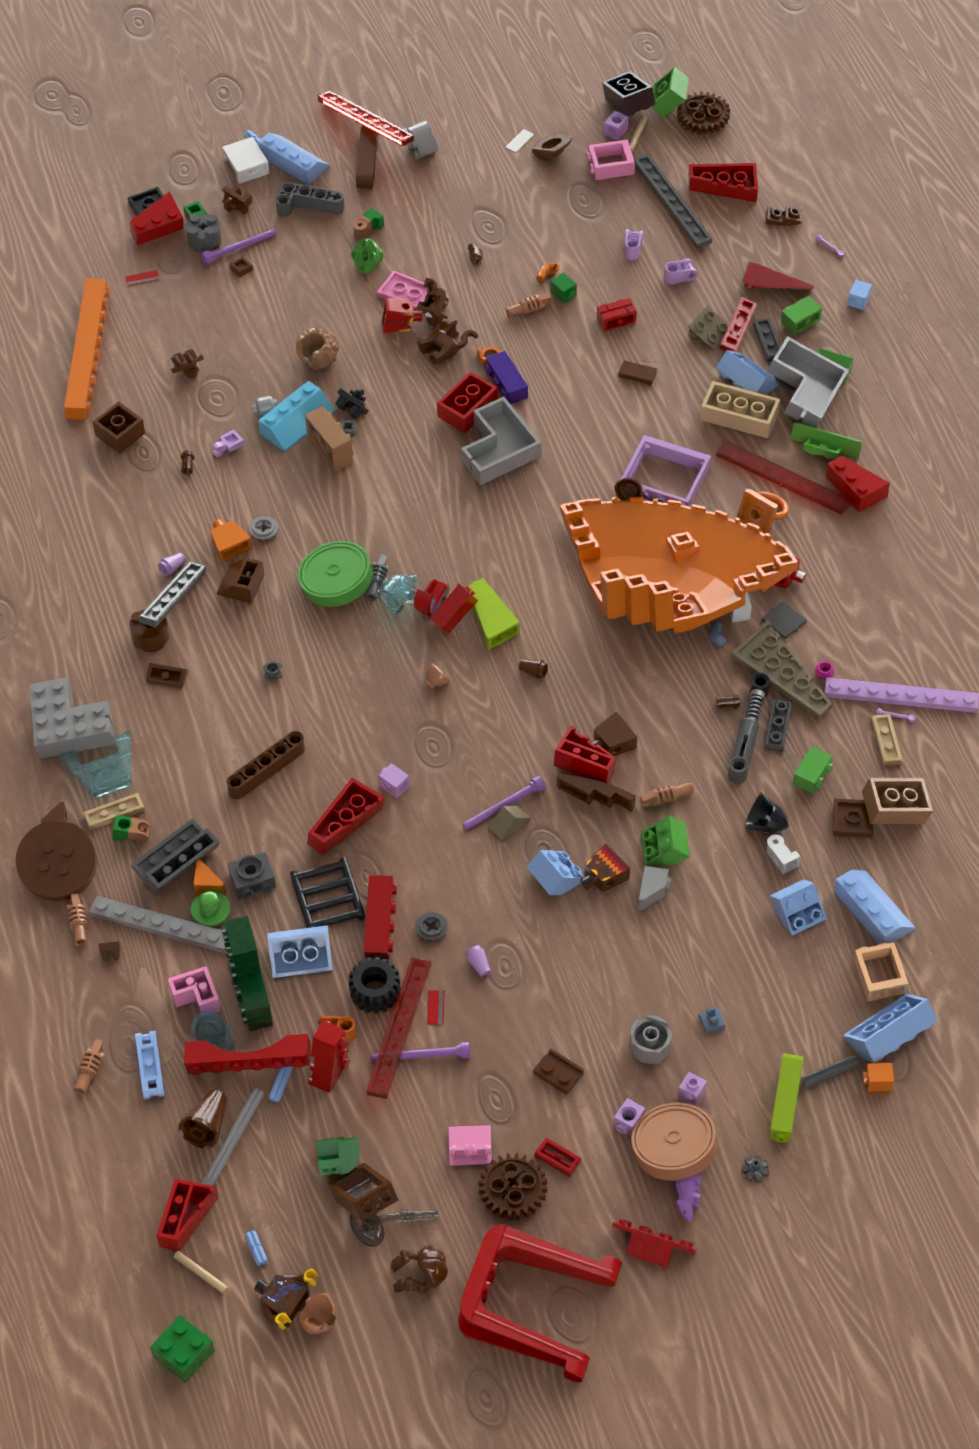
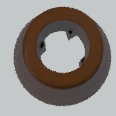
(536, 668)

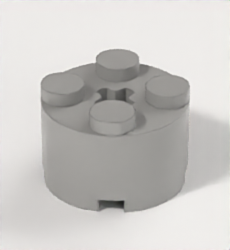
(424, 142)
(650, 1040)

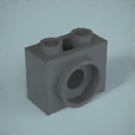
(248, 885)

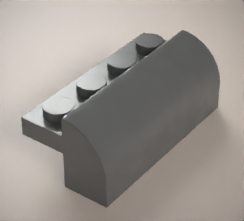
(174, 856)

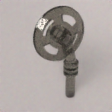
(373, 1222)

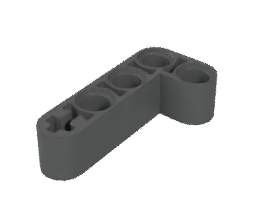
(309, 198)

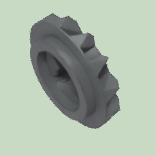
(431, 919)

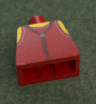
(399, 315)

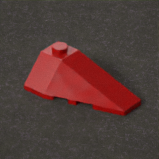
(765, 277)

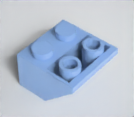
(555, 871)
(798, 906)

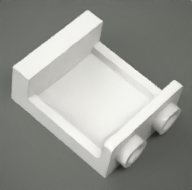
(246, 159)

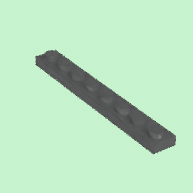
(673, 201)

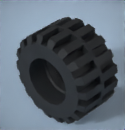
(374, 971)

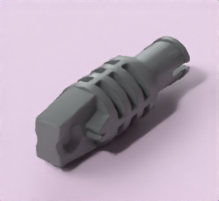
(379, 575)

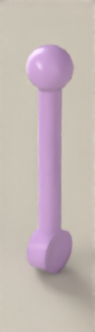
(840, 252)
(911, 718)

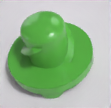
(366, 255)
(211, 909)

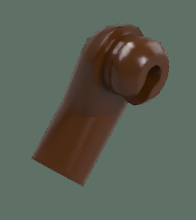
(477, 253)

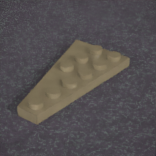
(769, 655)

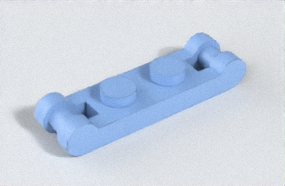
(149, 1064)

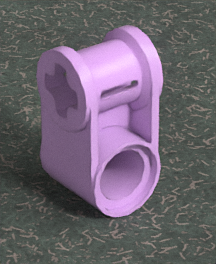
(633, 244)
(678, 271)

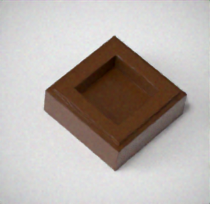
(241, 266)

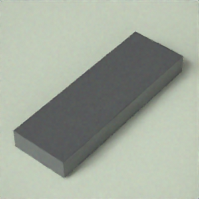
(767, 337)

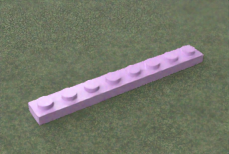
(902, 695)

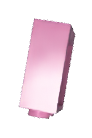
(614, 169)

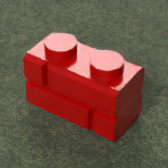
(616, 314)

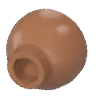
(435, 676)

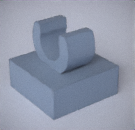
(712, 1020)

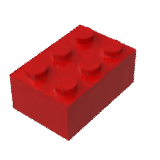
(466, 396)

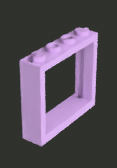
(675, 454)

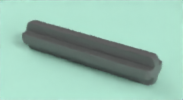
(830, 1071)

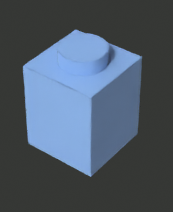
(859, 294)

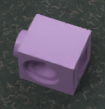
(616, 125)
(393, 780)
(692, 1089)
(631, 1110)

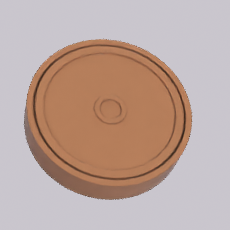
(674, 1141)

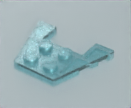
(104, 773)

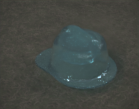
(214, 1030)

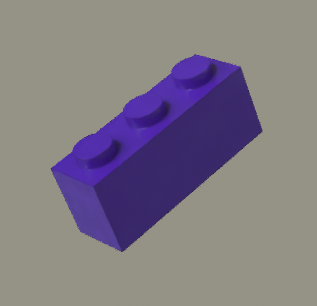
(506, 377)

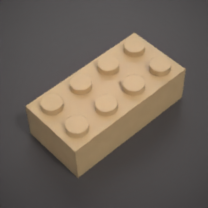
(740, 409)

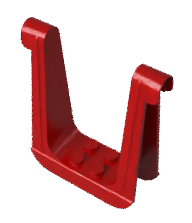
(509, 1244)

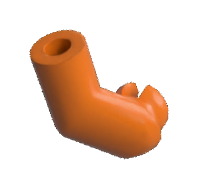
(547, 269)

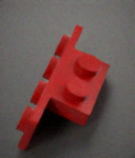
(652, 1246)

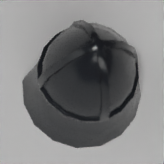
(766, 816)

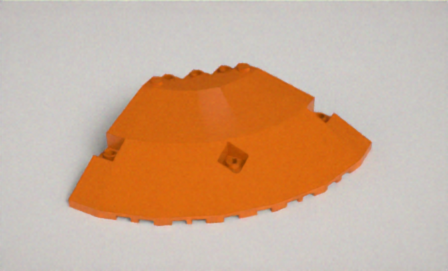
(670, 560)

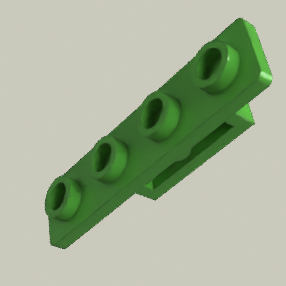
(825, 443)

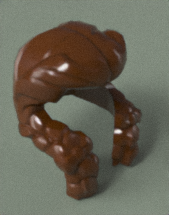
(430, 1262)

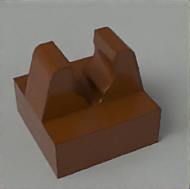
(104, 949)

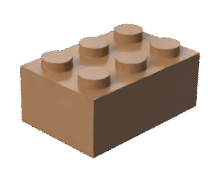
(329, 438)
(897, 801)

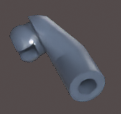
(715, 635)

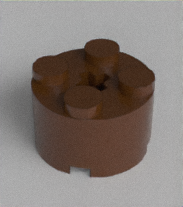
(146, 636)

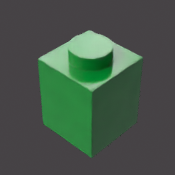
(563, 288)

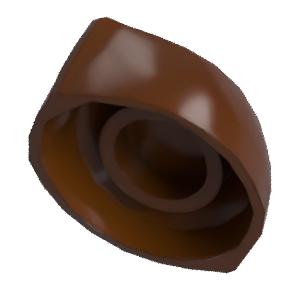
(628, 488)

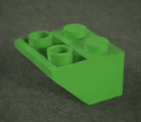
(665, 842)

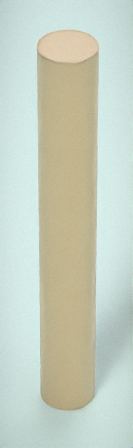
(639, 129)
(213, 1281)

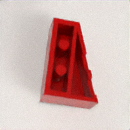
(330, 1056)

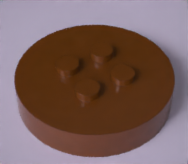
(56, 860)

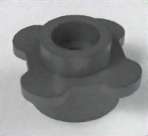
(272, 666)

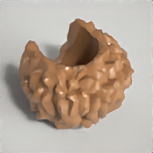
(317, 348)

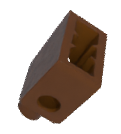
(615, 735)

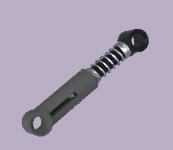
(748, 729)

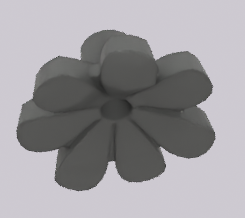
(755, 1168)

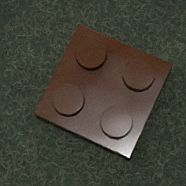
(851, 818)

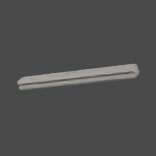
(233, 1137)

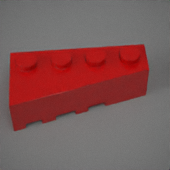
(725, 180)
(344, 815)

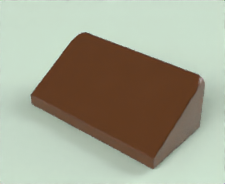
(166, 675)

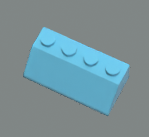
(286, 422)

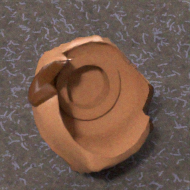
(317, 1314)

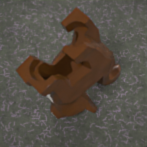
(434, 301)
(443, 343)

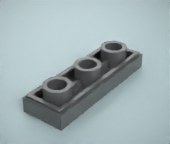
(778, 725)

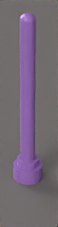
(209, 256)
(535, 785)
(461, 1051)

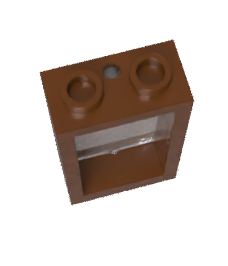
(363, 1192)

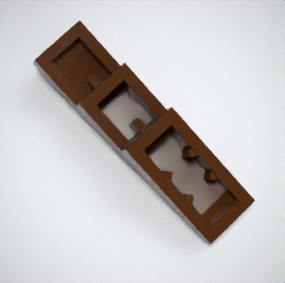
(590, 790)

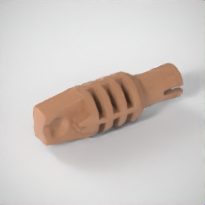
(529, 305)
(665, 794)
(77, 919)
(89, 1066)

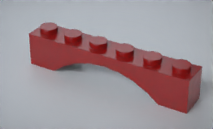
(288, 1052)

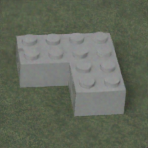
(812, 375)
(505, 444)
(65, 728)

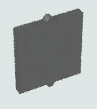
(784, 619)

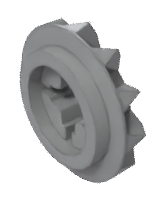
(257, 525)

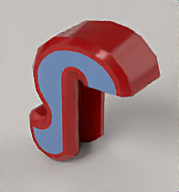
(430, 599)

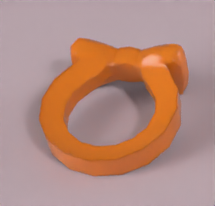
(480, 354)

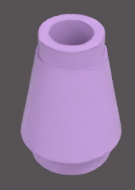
(170, 564)
(477, 958)

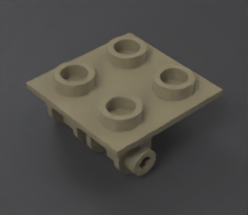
(708, 328)

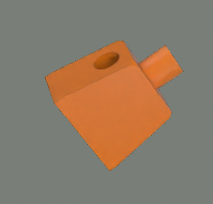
(229, 539)

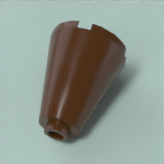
(204, 1120)

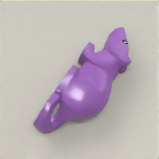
(688, 1195)

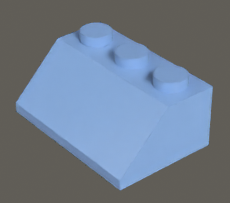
(746, 373)
(300, 951)

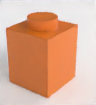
(878, 1077)

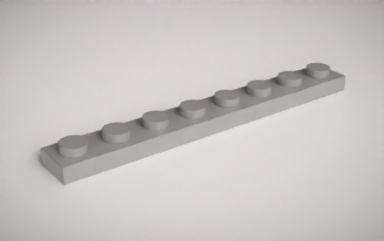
(158, 923)

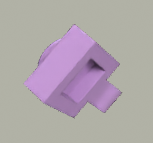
(228, 441)

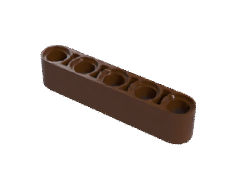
(366, 158)
(265, 765)

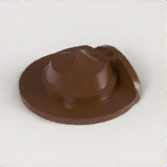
(551, 145)

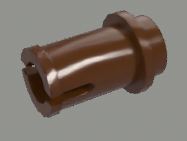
(187, 462)
(728, 701)

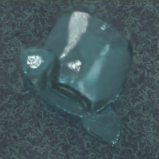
(397, 591)

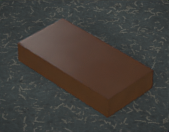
(637, 372)

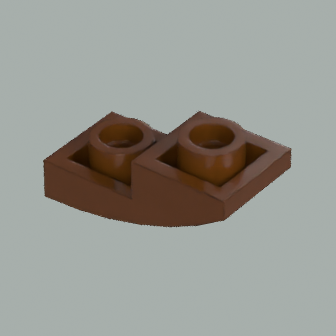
(785, 217)

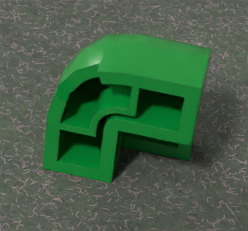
(337, 1155)

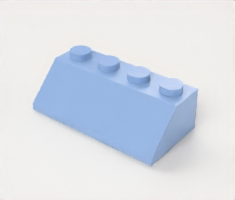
(292, 158)
(872, 906)
(891, 1027)

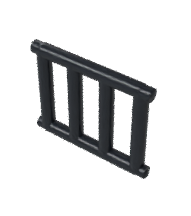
(352, 897)

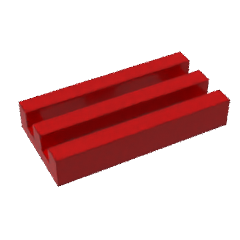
(563, 1169)

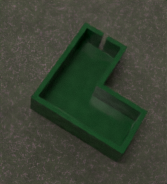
(246, 973)

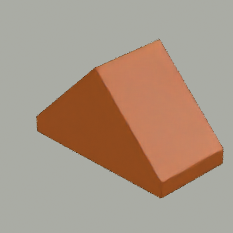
(206, 880)

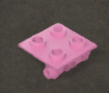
(470, 1145)

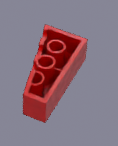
(380, 916)

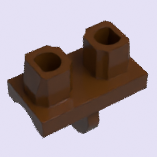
(233, 200)
(187, 364)

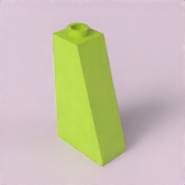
(492, 615)
(786, 1098)

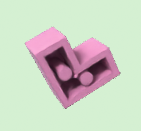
(195, 987)

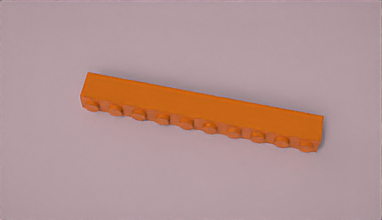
(86, 349)

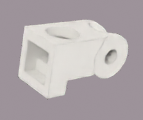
(781, 854)

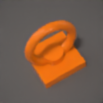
(760, 510)

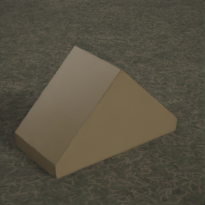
(508, 821)

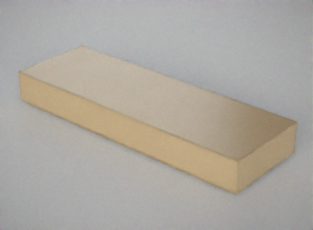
(886, 740)
(106, 813)

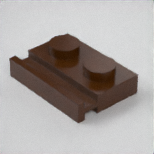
(558, 1071)

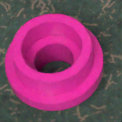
(824, 666)

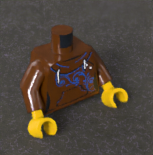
(284, 1296)

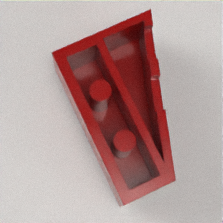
(157, 220)
(857, 483)
(584, 758)
(184, 1212)

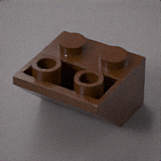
(242, 580)

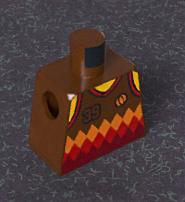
(605, 870)

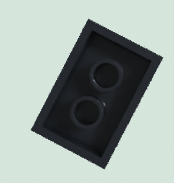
(628, 93)

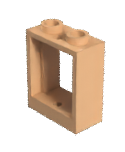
(886, 988)

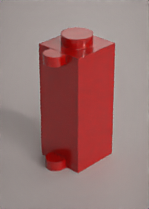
(454, 608)

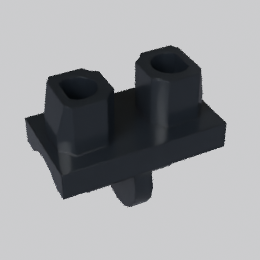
(354, 400)

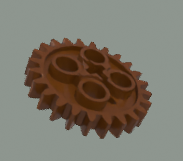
(712, 116)
(529, 1195)

